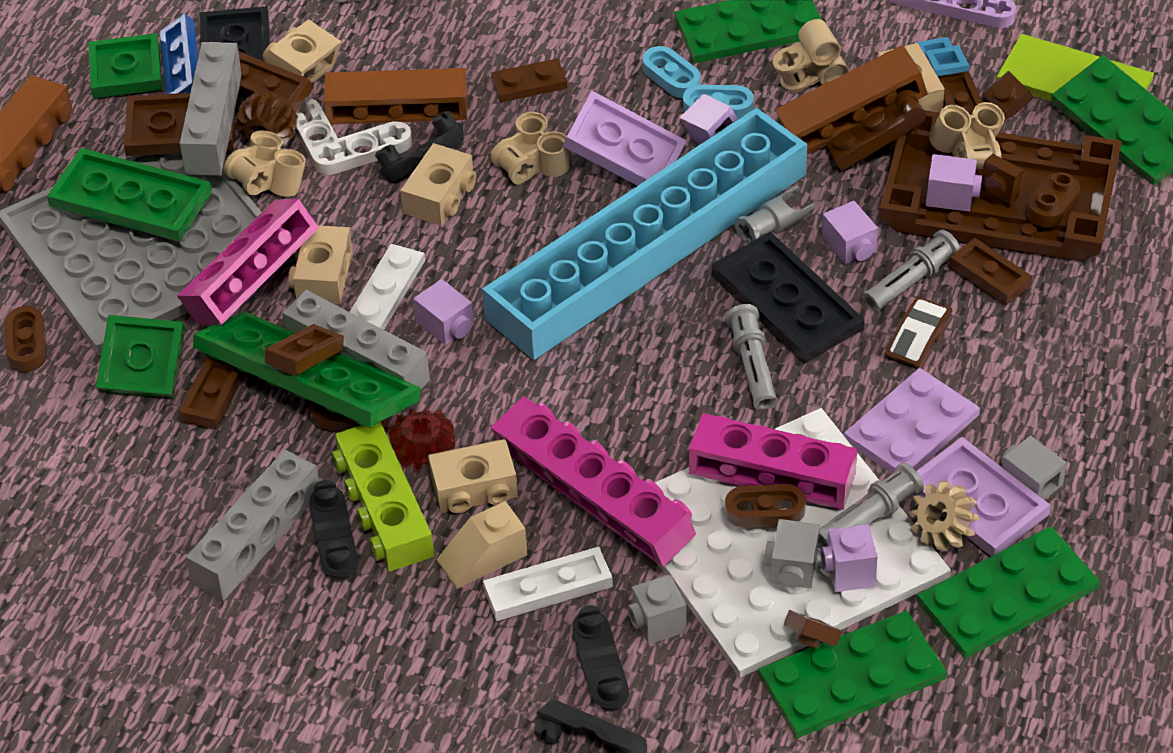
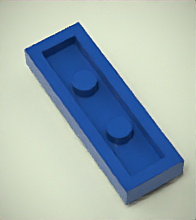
(179, 55)

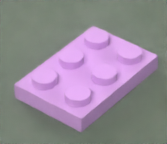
(622, 140)
(912, 422)
(1003, 503)

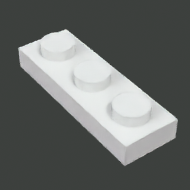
(388, 285)
(547, 583)

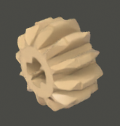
(937, 530)

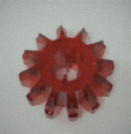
(421, 435)

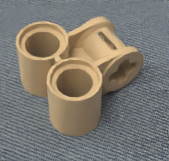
(812, 58)
(968, 134)
(532, 150)
(266, 166)

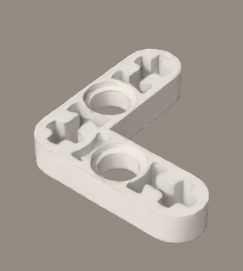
(334, 146)

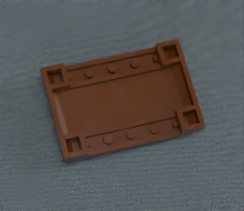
(991, 218)

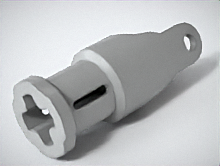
(771, 216)

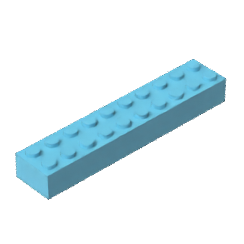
(643, 233)

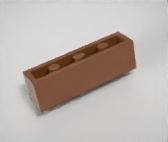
(394, 95)
(851, 98)
(29, 123)

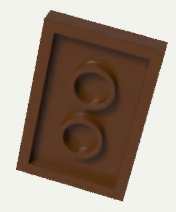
(157, 123)

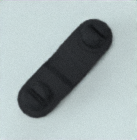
(396, 166)
(333, 530)
(600, 658)
(559, 716)

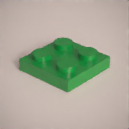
(125, 65)
(140, 356)

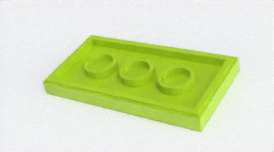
(1048, 66)

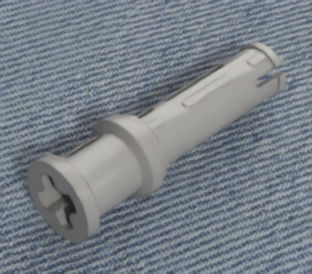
(922, 262)
(749, 344)
(881, 499)

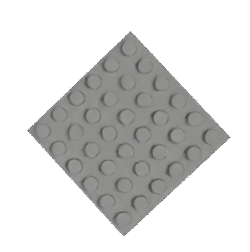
(119, 270)

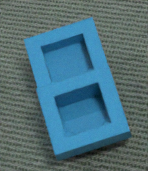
(944, 57)

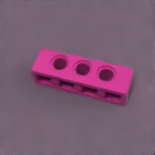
(247, 262)
(765, 456)

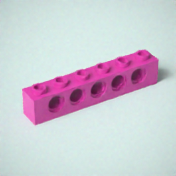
(595, 480)

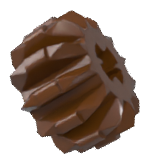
(266, 114)

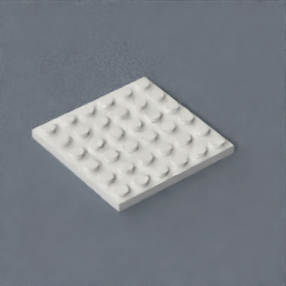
(732, 589)

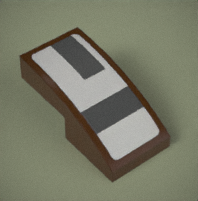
(917, 332)

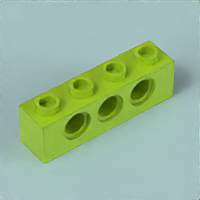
(384, 497)

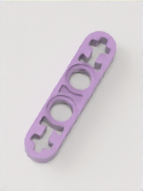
(952, 9)

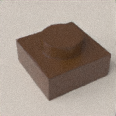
(1008, 94)
(1001, 179)
(811, 630)

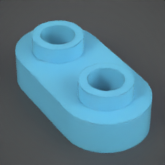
(676, 73)
(736, 96)

